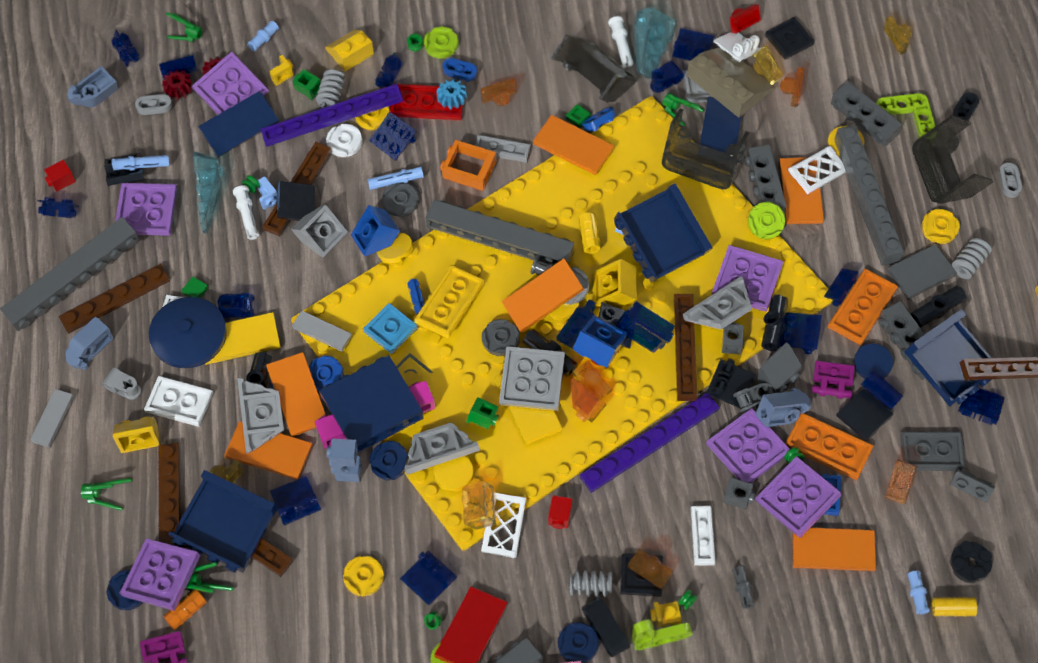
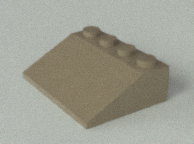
(728, 80)

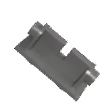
(978, 488)

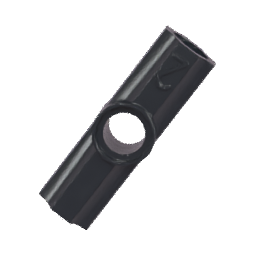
(946, 300)
(775, 323)
(537, 341)
(259, 368)

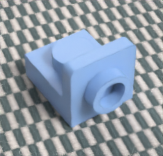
(268, 193)

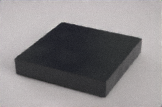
(789, 38)
(294, 200)
(635, 584)

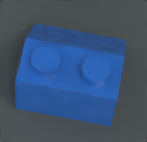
(374, 231)
(599, 341)

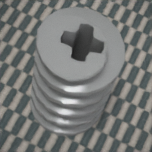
(330, 88)
(971, 258)
(590, 583)

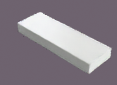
(702, 535)

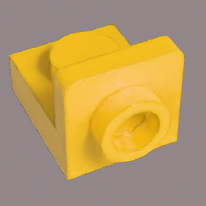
(282, 72)
(666, 614)

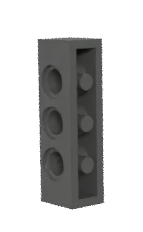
(866, 114)
(763, 157)
(899, 315)

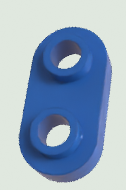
(460, 70)
(604, 116)

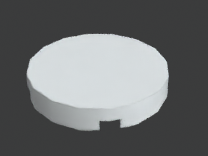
(344, 140)

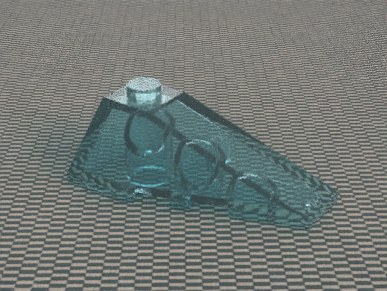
(651, 35)
(209, 181)

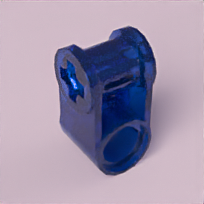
(665, 77)
(237, 303)

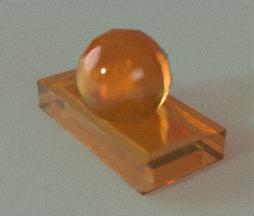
(793, 86)
(499, 92)
(900, 482)
(650, 568)

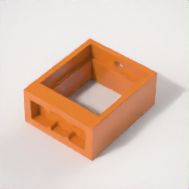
(478, 182)

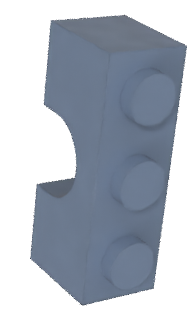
(344, 460)

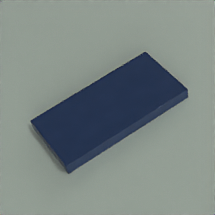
(238, 124)
(719, 126)

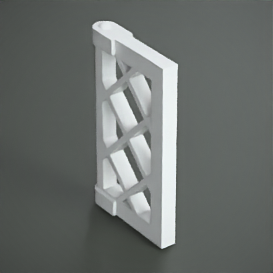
(801, 179)
(519, 517)

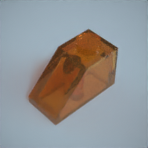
(585, 401)

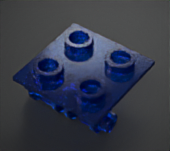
(691, 44)
(393, 136)
(802, 331)
(983, 403)
(295, 500)
(428, 577)

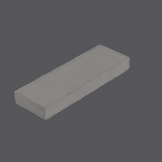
(505, 148)
(322, 331)
(52, 418)

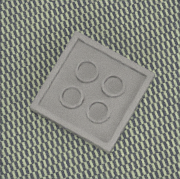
(532, 378)

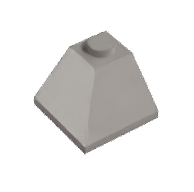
(320, 230)

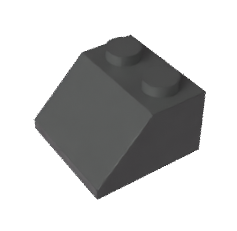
(780, 369)

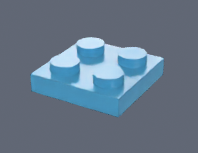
(390, 328)

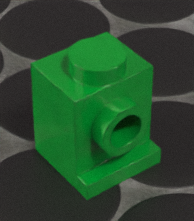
(307, 84)
(483, 413)

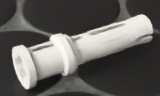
(619, 34)
(244, 204)

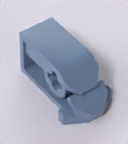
(93, 89)
(88, 343)
(782, 407)

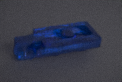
(575, 324)

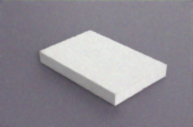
(178, 401)

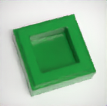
(577, 115)
(194, 288)

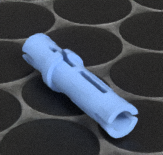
(140, 162)
(398, 177)

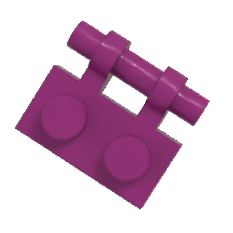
(834, 374)
(163, 647)

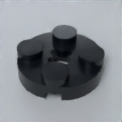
(980, 555)

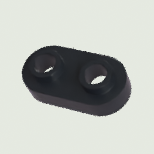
(964, 109)

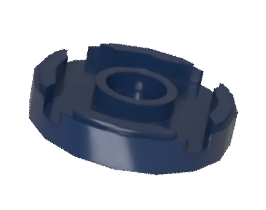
(871, 358)
(389, 460)
(114, 596)
(578, 642)

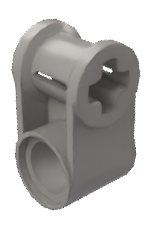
(122, 384)

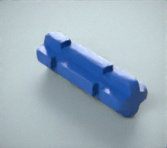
(416, 295)

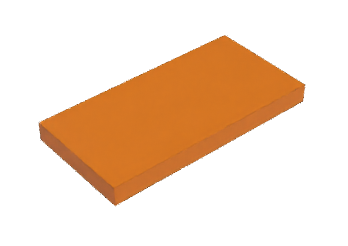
(573, 145)
(800, 206)
(542, 295)
(862, 306)
(297, 393)
(829, 446)
(279, 455)
(835, 549)

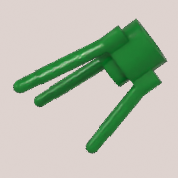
(192, 30)
(673, 102)
(93, 490)
(195, 581)

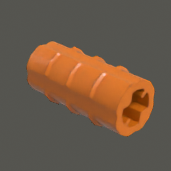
(185, 609)

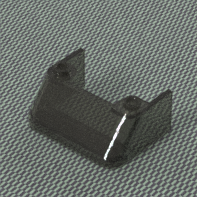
(595, 66)
(700, 161)
(937, 167)

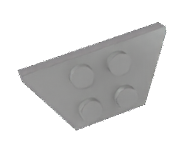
(721, 307)
(259, 413)
(437, 447)

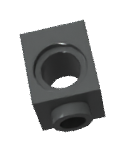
(729, 345)
(734, 486)

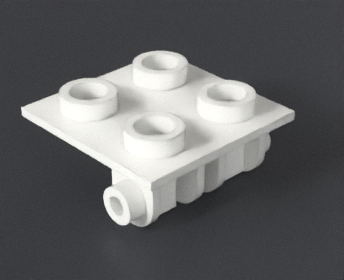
(738, 45)

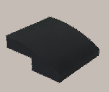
(123, 175)
(864, 414)

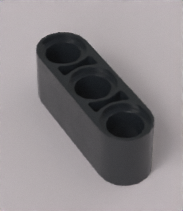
(605, 627)

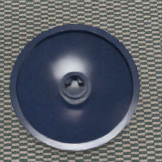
(187, 332)

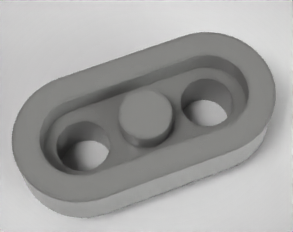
(153, 104)
(1010, 182)

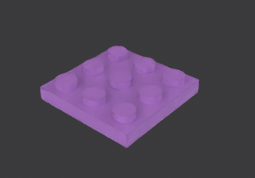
(228, 84)
(147, 207)
(758, 272)
(748, 447)
(798, 497)
(160, 574)

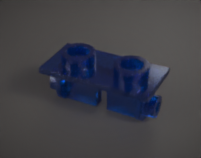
(121, 43)
(185, 63)
(390, 71)
(65, 208)
(840, 286)
(882, 390)

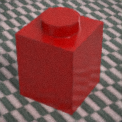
(59, 175)
(560, 512)

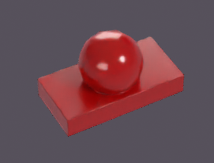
(744, 18)

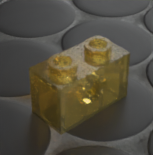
(478, 505)

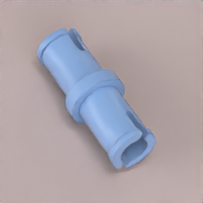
(263, 36)
(918, 592)

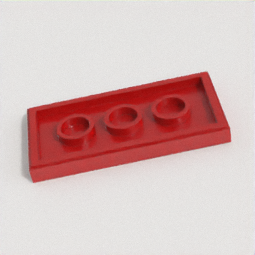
(422, 102)
(471, 628)

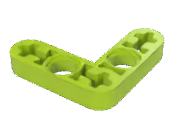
(916, 109)
(645, 636)

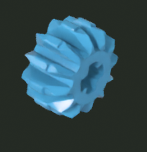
(451, 94)

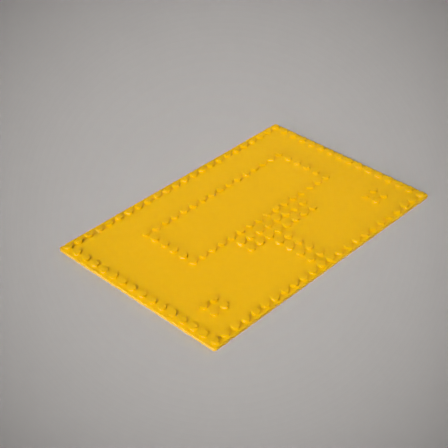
(641, 381)

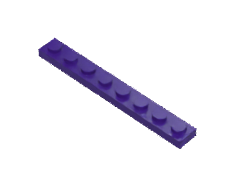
(331, 115)
(649, 442)

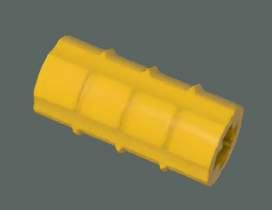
(589, 233)
(954, 606)

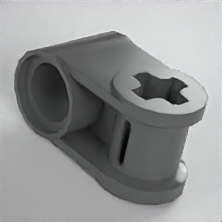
(750, 397)

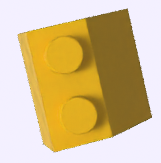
(351, 49)
(615, 284)
(136, 434)

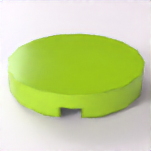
(441, 42)
(766, 220)

